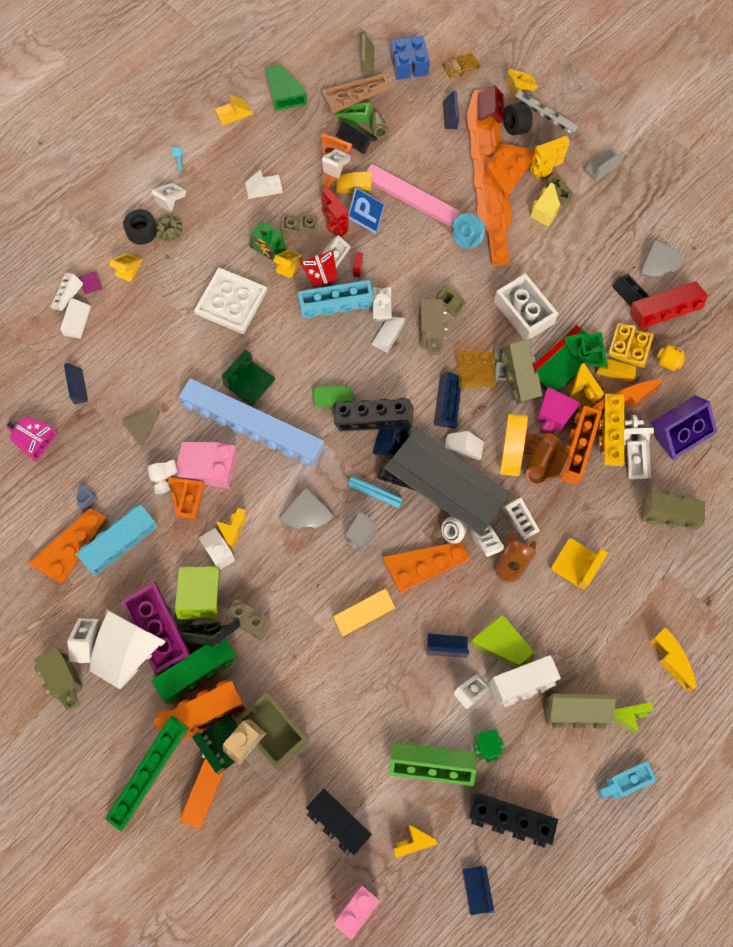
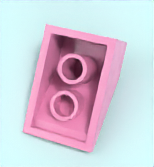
(207, 463)

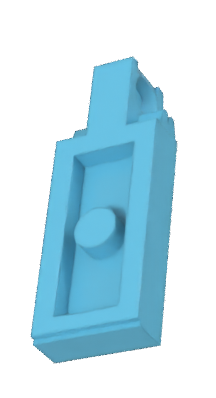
(628, 781)

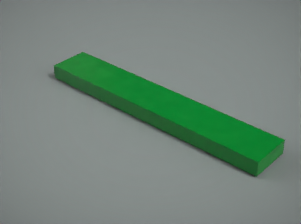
(147, 773)

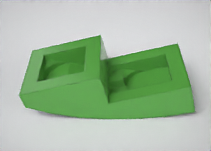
(329, 396)

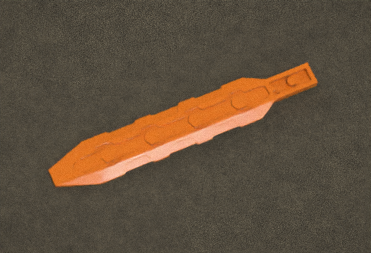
(492, 205)

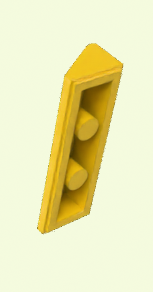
(363, 612)

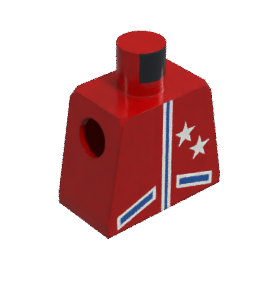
(321, 269)

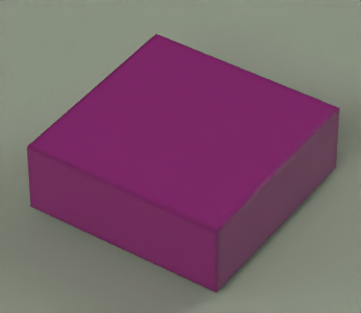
(90, 282)

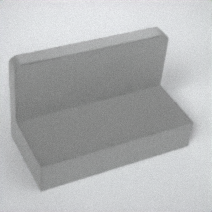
(603, 165)

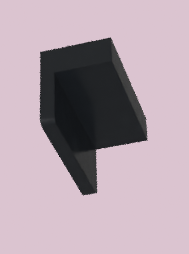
(356, 135)

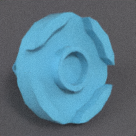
(468, 230)

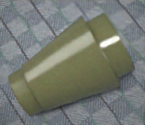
(379, 126)

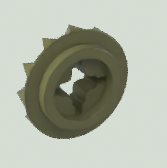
(169, 234)

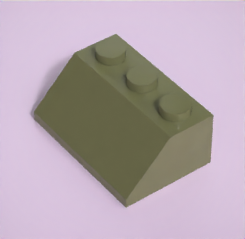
(580, 710)

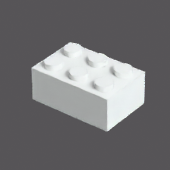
(525, 307)
(524, 681)

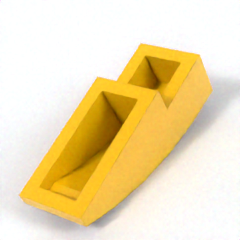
(513, 444)
(674, 659)

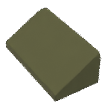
(367, 54)

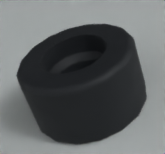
(517, 118)
(136, 218)

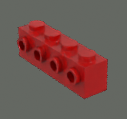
(668, 305)

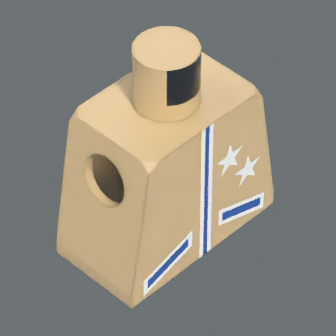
(243, 741)

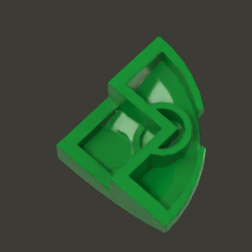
(588, 348)

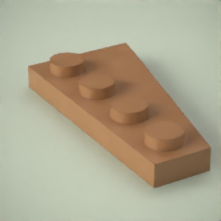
(354, 92)

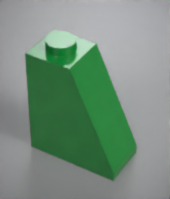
(284, 88)

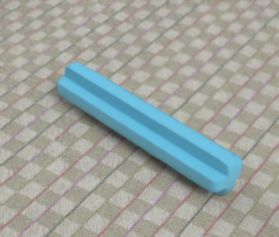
(375, 491)

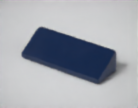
(447, 401)

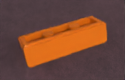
(201, 796)

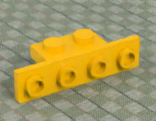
(612, 430)

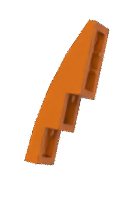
(634, 394)

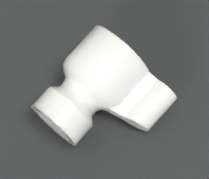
(159, 473)

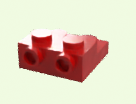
(335, 212)

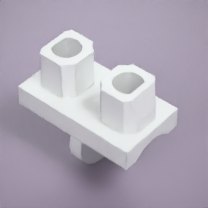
(382, 303)
(642, 433)

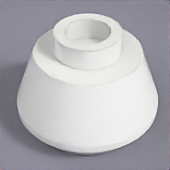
(453, 530)

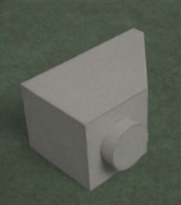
(360, 532)

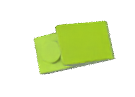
(626, 715)

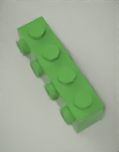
(432, 764)

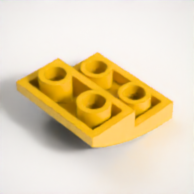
(631, 345)

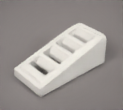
(67, 289)
(507, 509)
(486, 539)

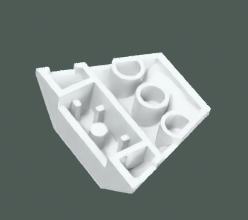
(121, 649)

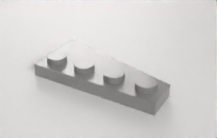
(542, 110)

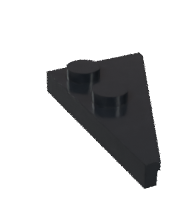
(209, 633)

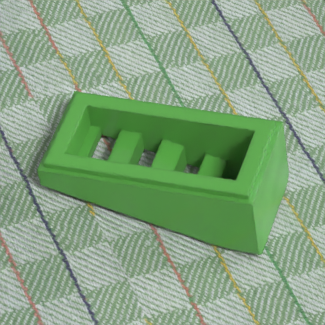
(361, 113)

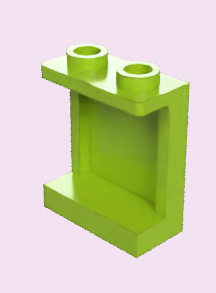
(197, 592)

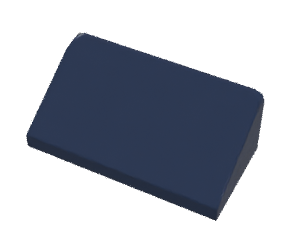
(451, 111)
(75, 384)

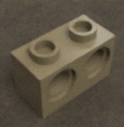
(250, 619)

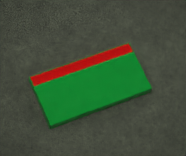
(558, 364)

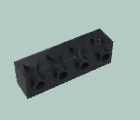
(374, 415)
(513, 819)

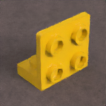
(578, 563)

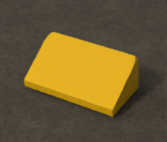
(618, 371)

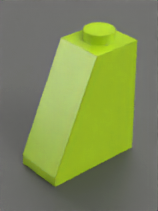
(503, 643)

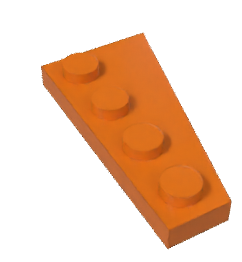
(60, 556)
(420, 565)

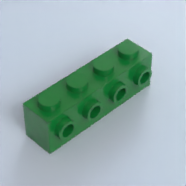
(192, 670)

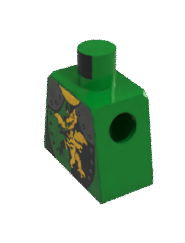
(267, 240)

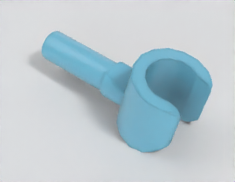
(177, 152)

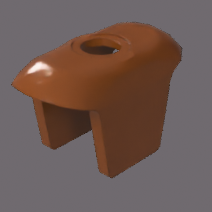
(547, 461)
(514, 552)

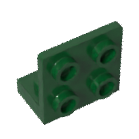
(247, 378)
(212, 743)

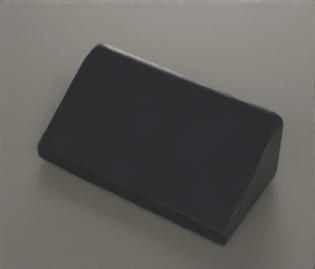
(629, 289)

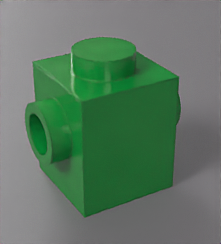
(488, 745)

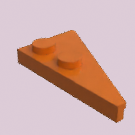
(328, 145)

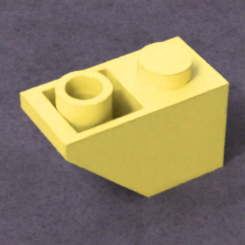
(547, 206)

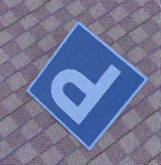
(366, 210)

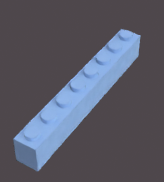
(251, 422)

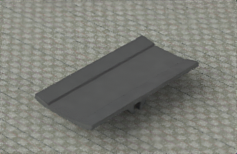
(448, 481)

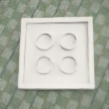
(230, 300)

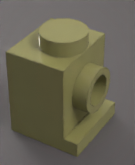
(456, 301)

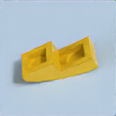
(350, 181)

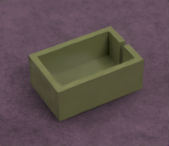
(282, 735)

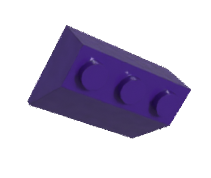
(685, 426)

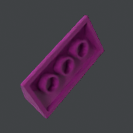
(150, 612)

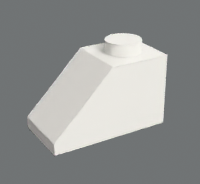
(217, 548)
(82, 640)

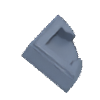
(84, 497)

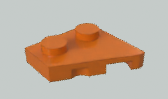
(186, 497)

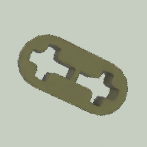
(561, 188)

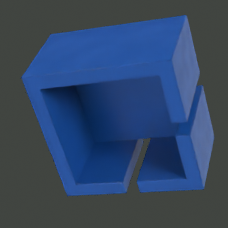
(408, 51)

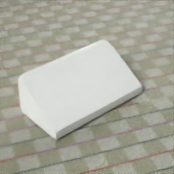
(339, 249)
(75, 318)
(388, 333)
(638, 459)

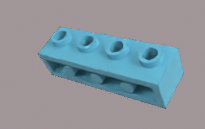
(335, 299)
(117, 540)

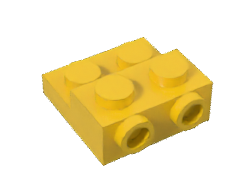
(547, 156)

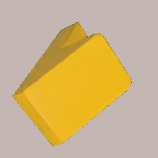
(519, 80)
(235, 110)
(287, 262)
(126, 266)
(586, 381)
(232, 532)
(419, 841)

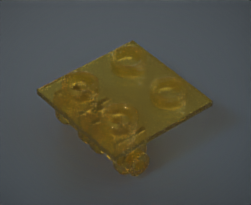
(476, 369)

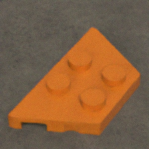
(509, 166)

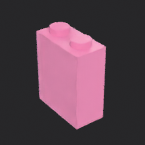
(356, 911)

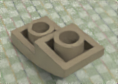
(299, 225)

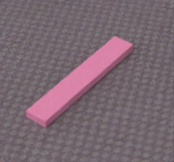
(413, 196)

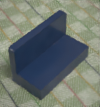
(390, 441)
(447, 645)
(478, 890)

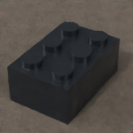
(337, 822)

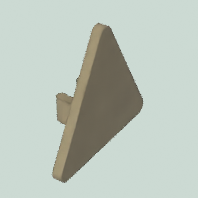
(141, 425)

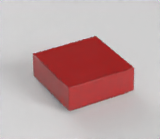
(357, 267)

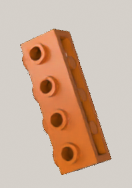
(581, 444)

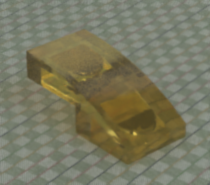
(457, 66)

